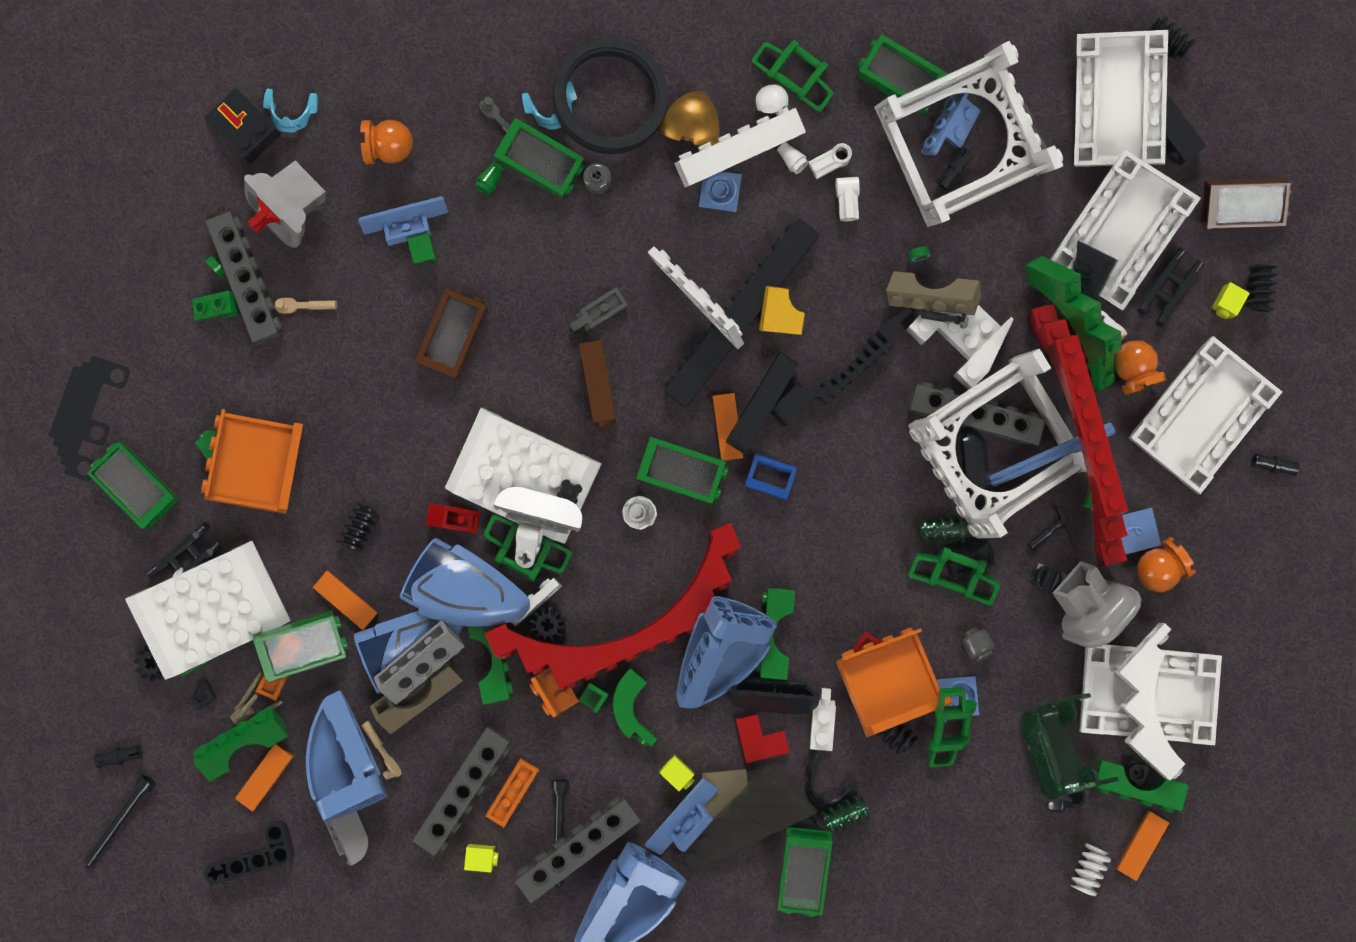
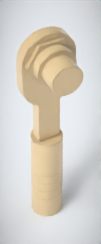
(289, 305)
(392, 768)

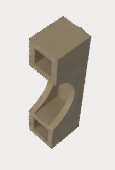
(958, 297)
(435, 686)

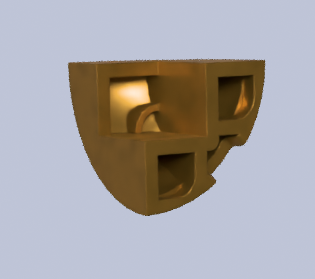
(692, 119)

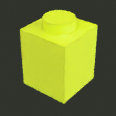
(1230, 301)
(677, 773)
(480, 858)

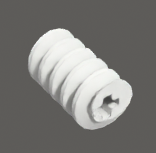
(1090, 870)

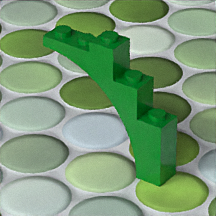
(1082, 312)

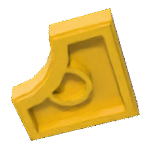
(779, 314)

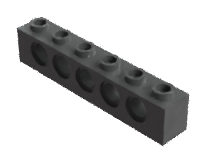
(219, 229)
(1032, 423)
(426, 836)
(534, 888)

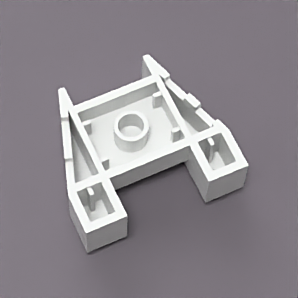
(976, 342)

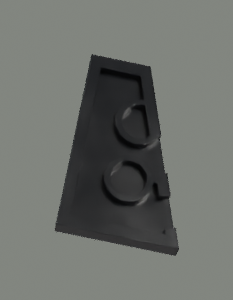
(1094, 269)

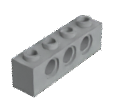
(418, 662)

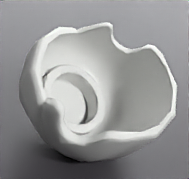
(771, 99)
(639, 512)

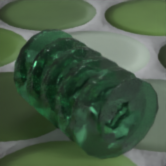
(942, 529)
(845, 815)

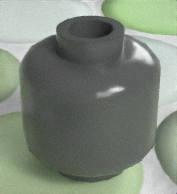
(596, 185)
(978, 644)

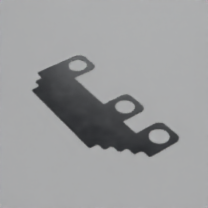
(75, 410)

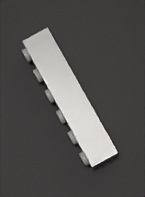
(740, 147)

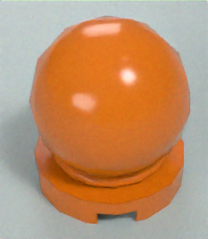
(386, 141)
(1137, 366)
(1162, 568)

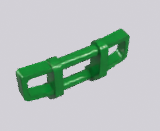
(774, 73)
(530, 573)
(968, 590)
(962, 738)

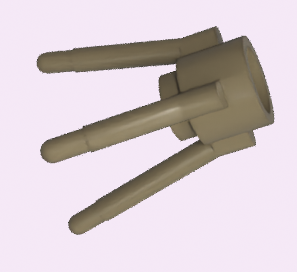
(244, 711)

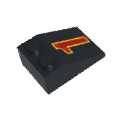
(243, 125)

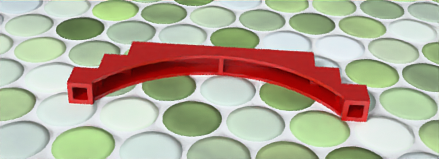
(1103, 479)
(578, 662)

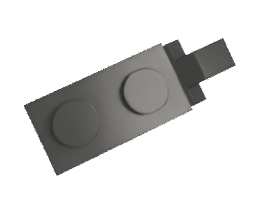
(599, 311)

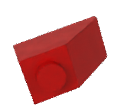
(452, 518)

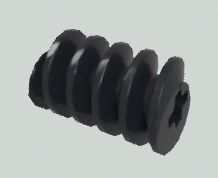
(1175, 41)
(1260, 287)
(358, 528)
(899, 738)

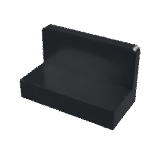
(973, 548)

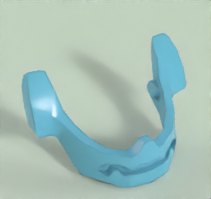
(548, 123)
(286, 124)

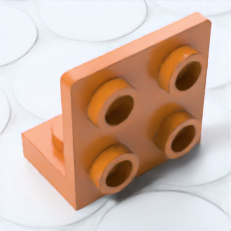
(554, 699)

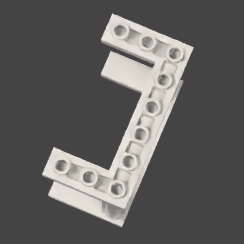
(1035, 161)
(925, 431)

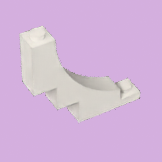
(1141, 674)

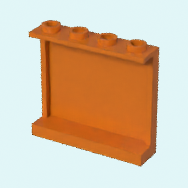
(252, 462)
(890, 682)

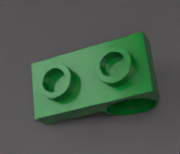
(214, 306)

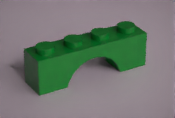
(778, 604)
(495, 685)
(263, 729)
(1164, 792)

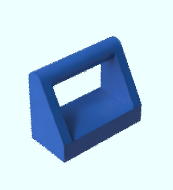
(767, 488)

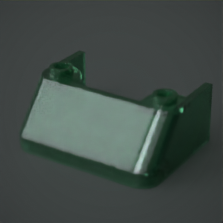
(1054, 752)

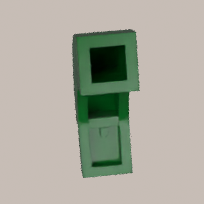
(623, 702)

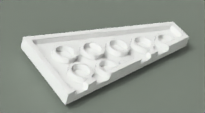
(698, 297)

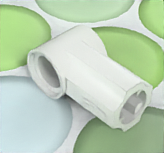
(829, 162)
(847, 193)

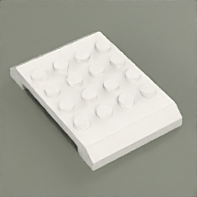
(1121, 97)
(1130, 220)
(1204, 414)
(509, 456)
(208, 610)
(1184, 694)

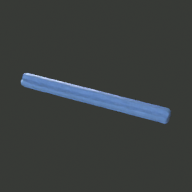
(1041, 459)

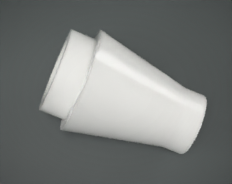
(793, 158)

